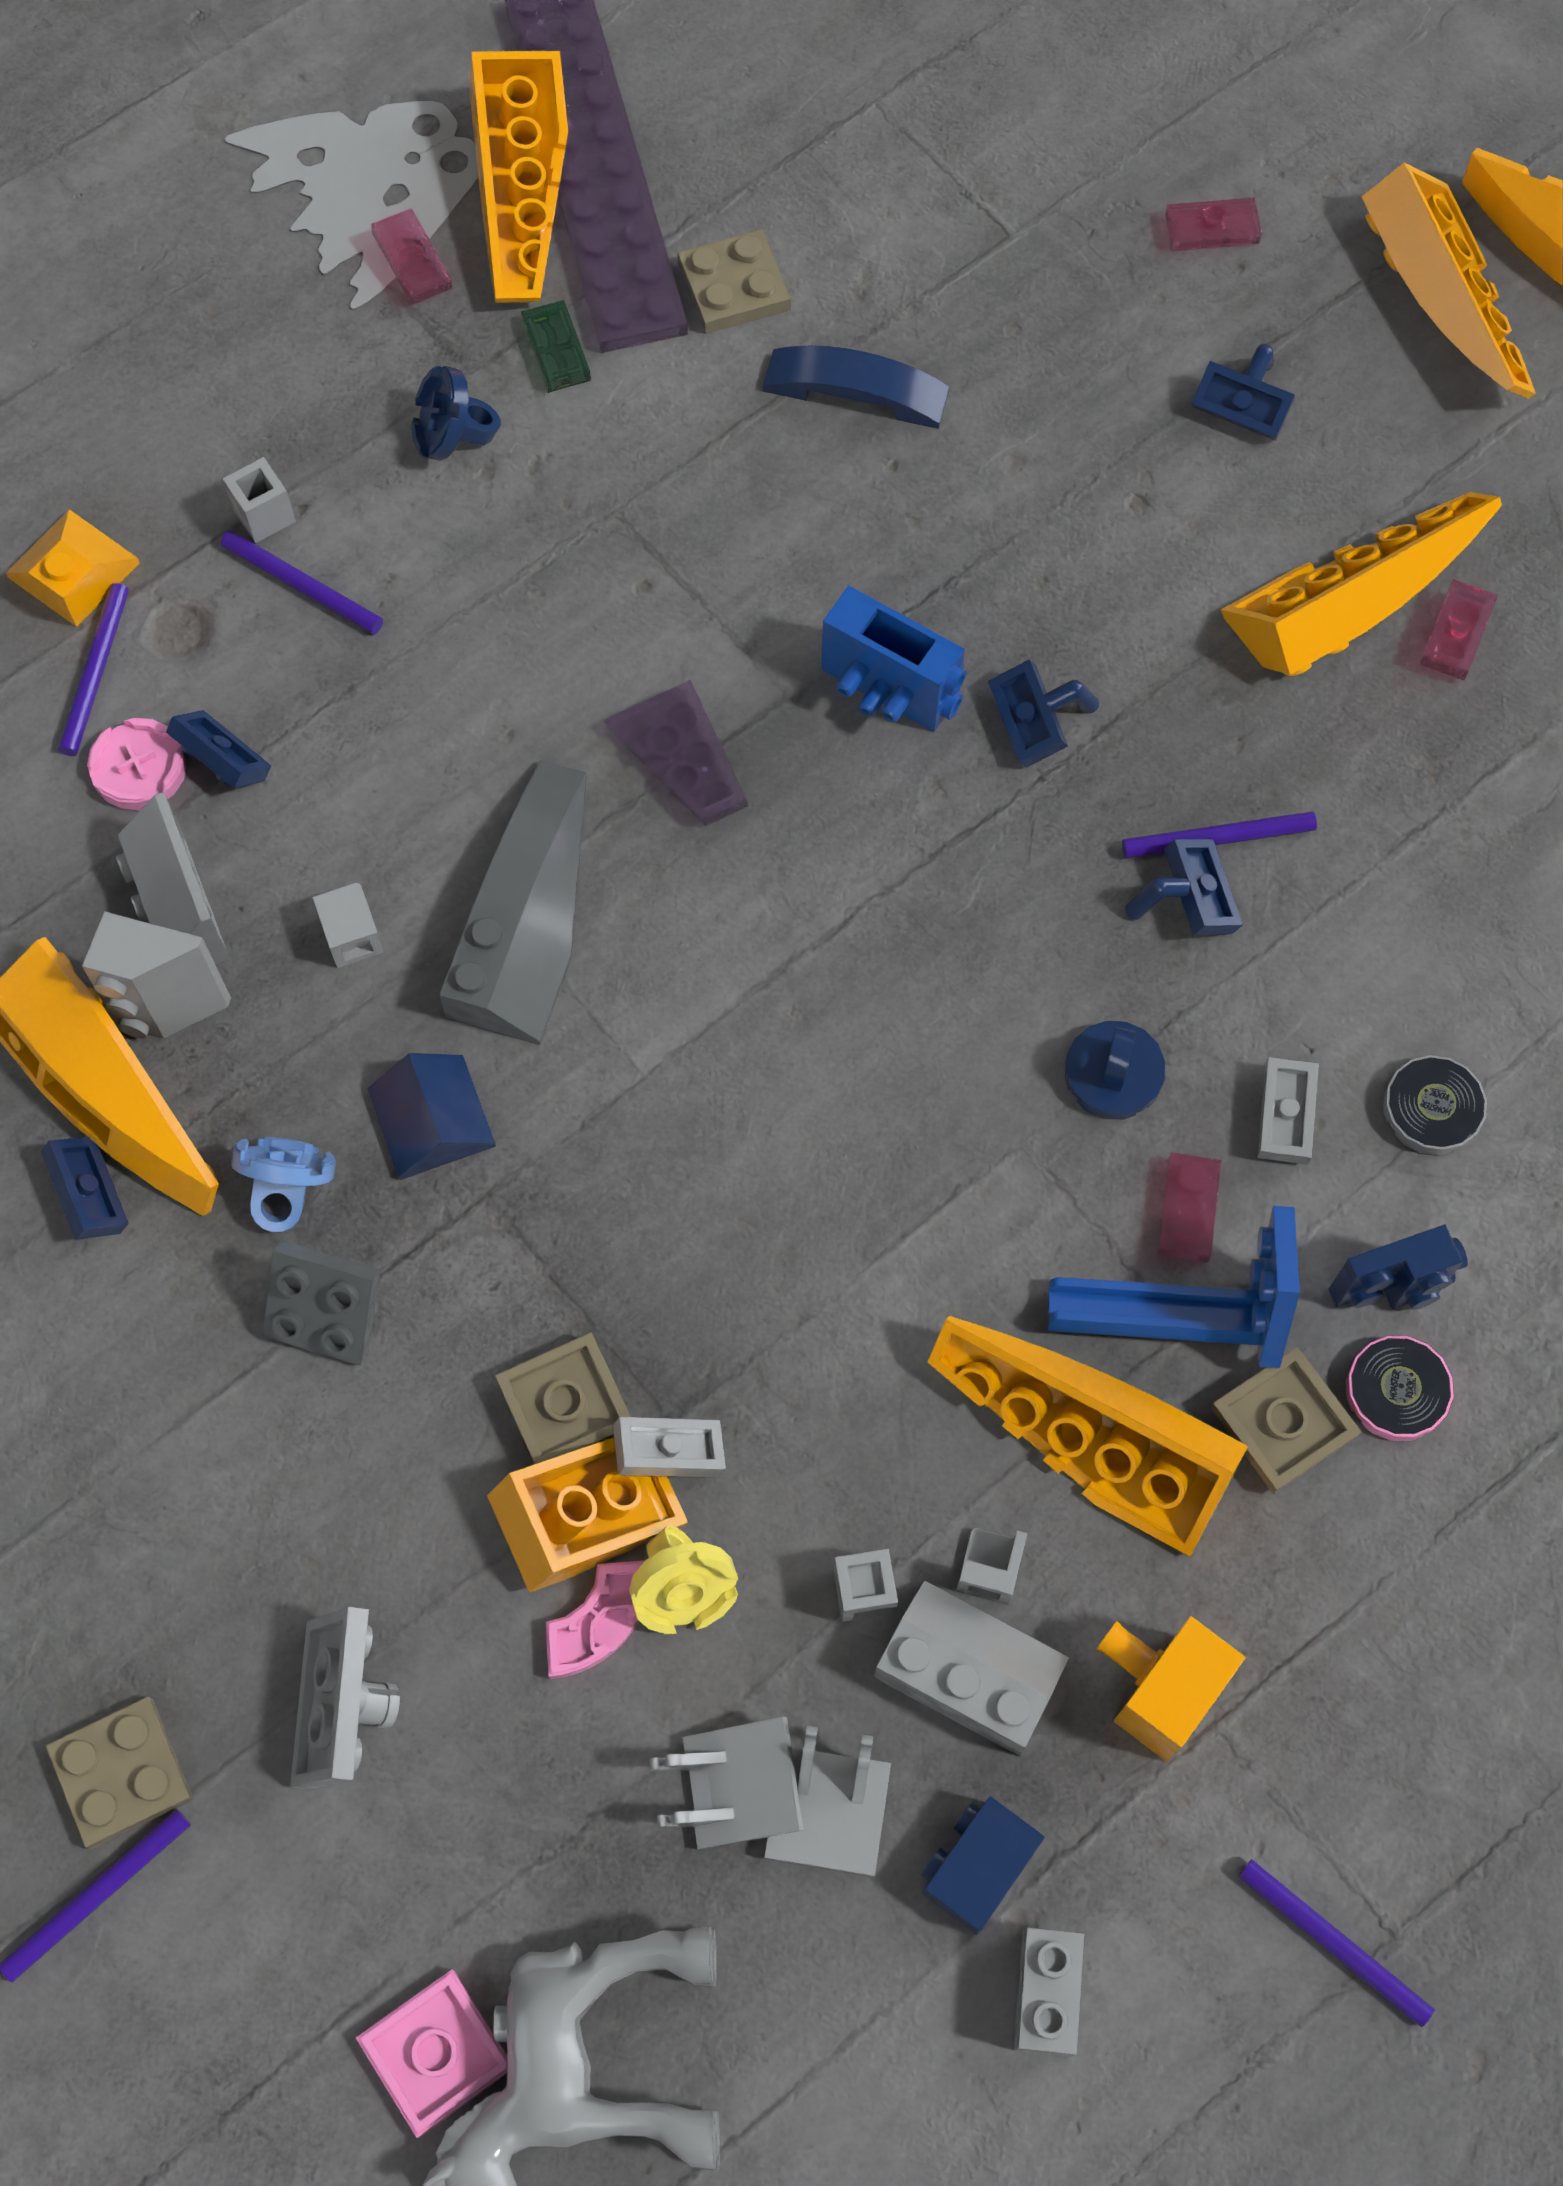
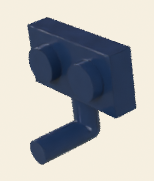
(1245, 397)
(1031, 710)
(1200, 885)

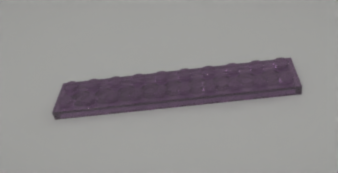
(603, 182)

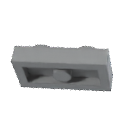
(1288, 1110)
(669, 1447)

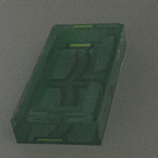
(556, 346)

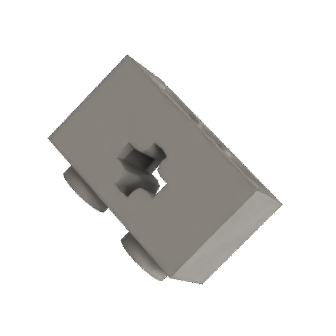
(1049, 1992)

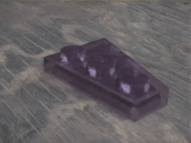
(682, 751)

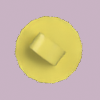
(682, 1583)

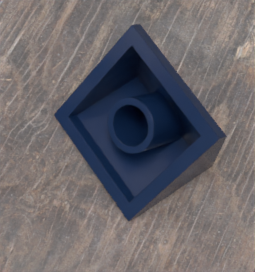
(429, 1112)

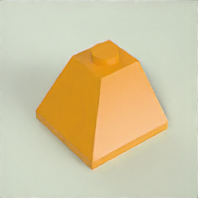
(72, 567)

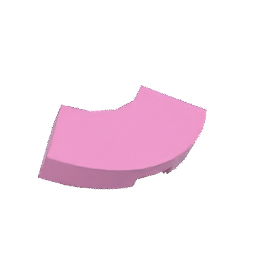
(595, 1626)

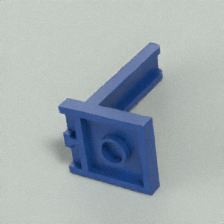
(1194, 1312)

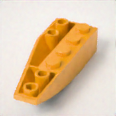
(93, 1077)

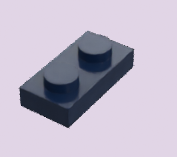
(218, 749)
(84, 1187)

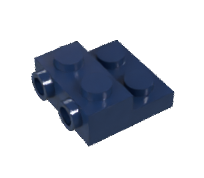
(1406, 1271)

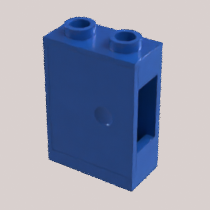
(891, 661)

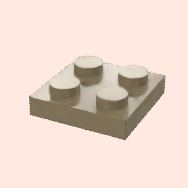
(734, 281)
(563, 1399)
(1286, 1420)
(119, 1773)

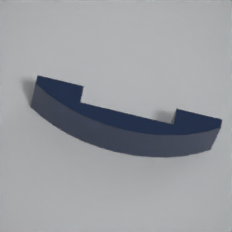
(858, 377)

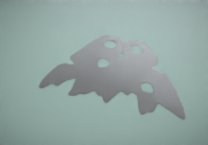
(357, 174)

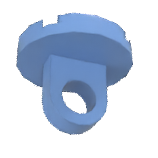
(281, 1168)

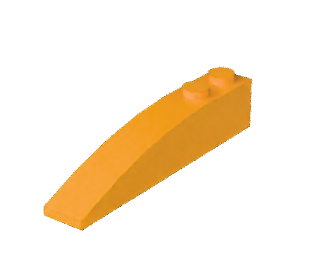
(519, 161)
(1521, 207)
(1442, 268)
(1326, 607)
(1108, 1436)

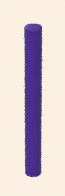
(302, 582)
(93, 670)
(1223, 833)
(94, 1895)
(1336, 1943)

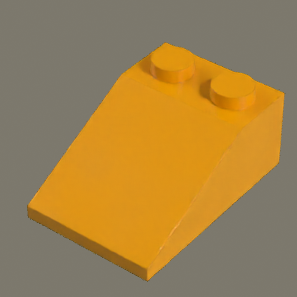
(579, 1513)

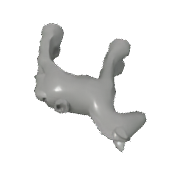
(550, 2071)

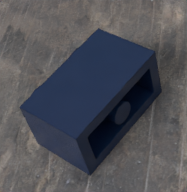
(981, 1864)

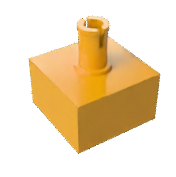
(1172, 1684)

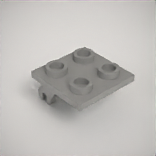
(738, 1784)
(839, 1807)

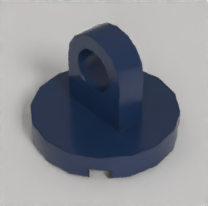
(449, 415)
(1115, 1069)

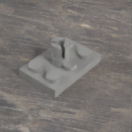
(337, 1699)

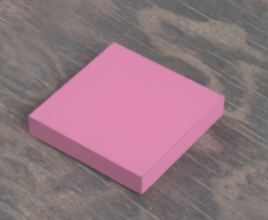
(434, 2053)

